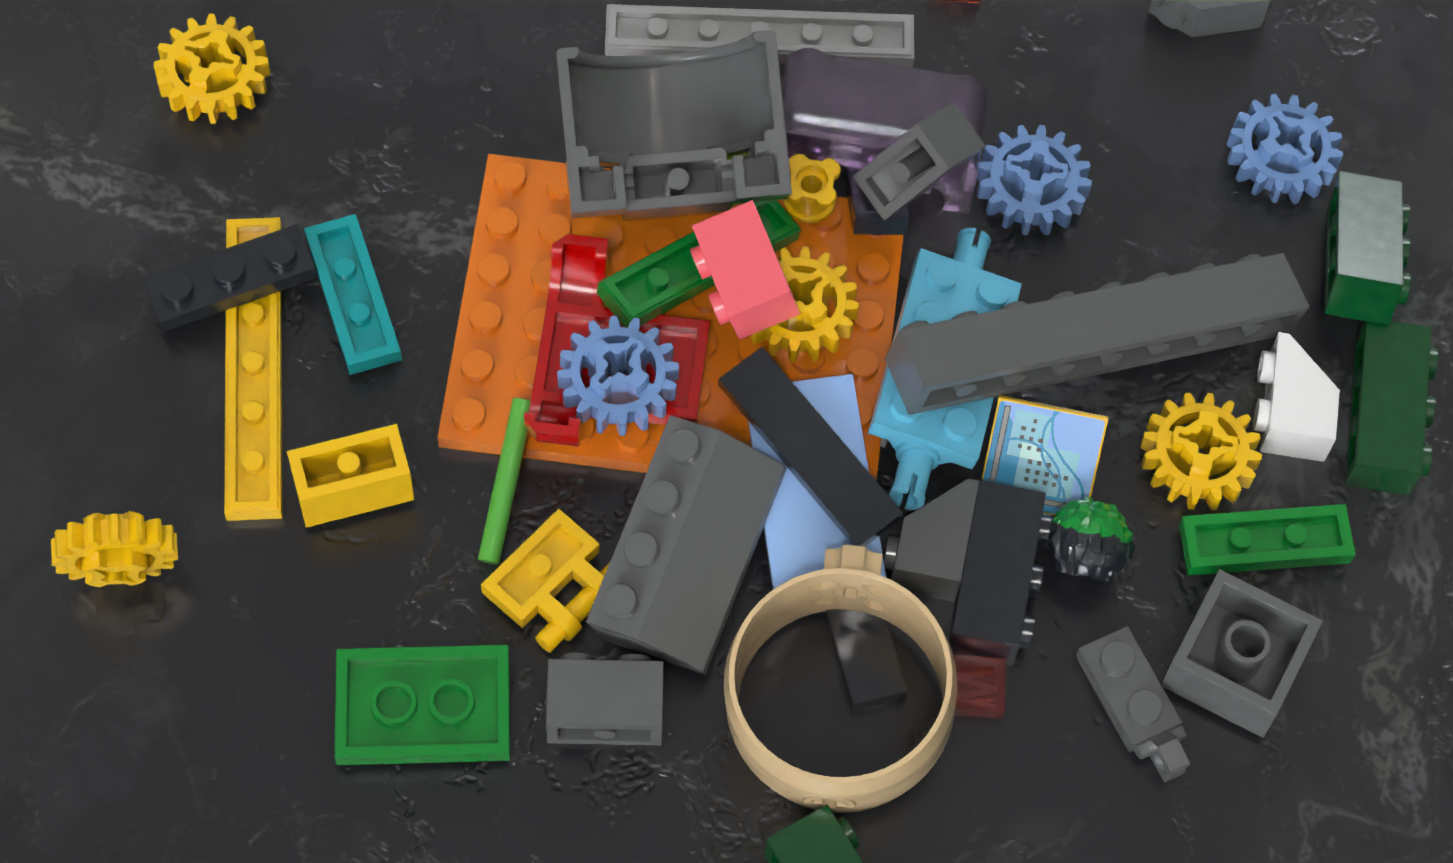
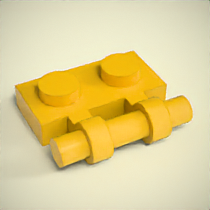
(539, 571)

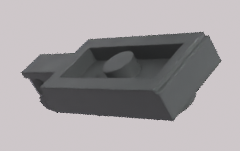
(1135, 701)

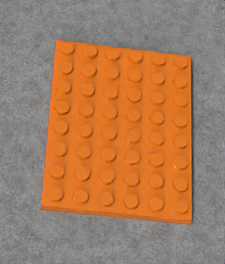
(506, 297)

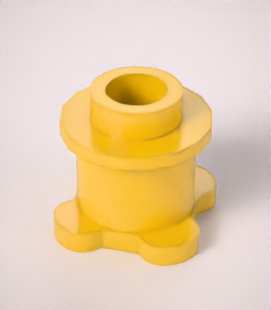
(811, 188)

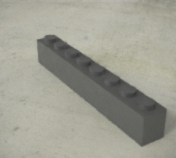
(1094, 332)

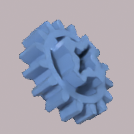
(1284, 148)
(1057, 183)
(619, 397)

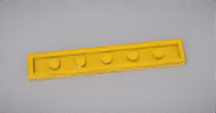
(253, 395)

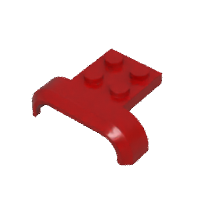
(572, 302)

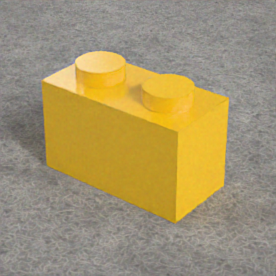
(351, 475)

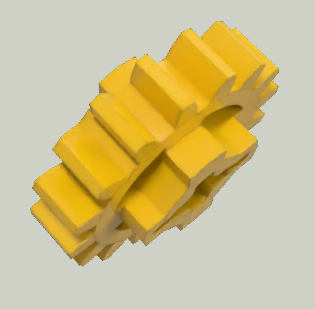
(213, 70)
(812, 285)
(1223, 444)
(114, 549)

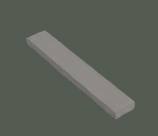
(675, 29)

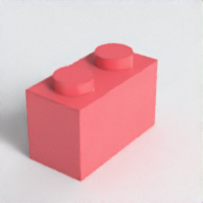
(744, 269)

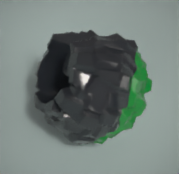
(1090, 539)

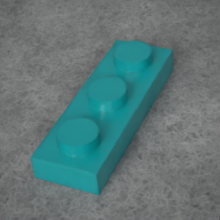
(352, 294)

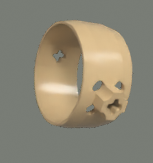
(854, 583)

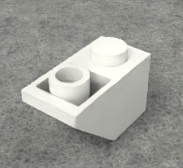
(1298, 403)

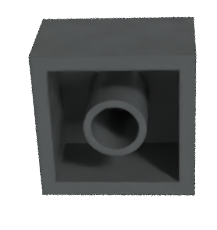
(1241, 653)

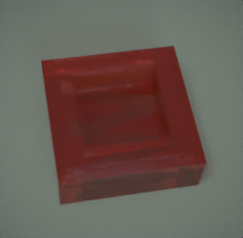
(980, 686)

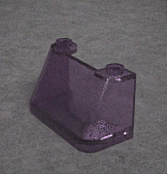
(861, 107)

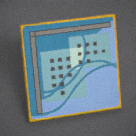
(1045, 450)

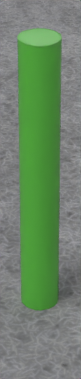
(504, 484)

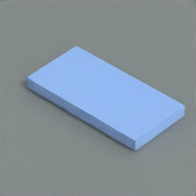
(796, 525)

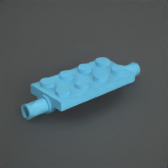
(954, 434)

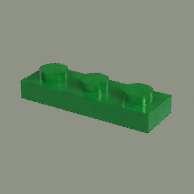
(1266, 539)

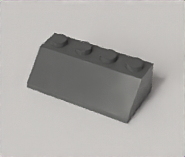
(686, 545)

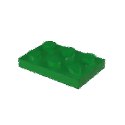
(422, 705)

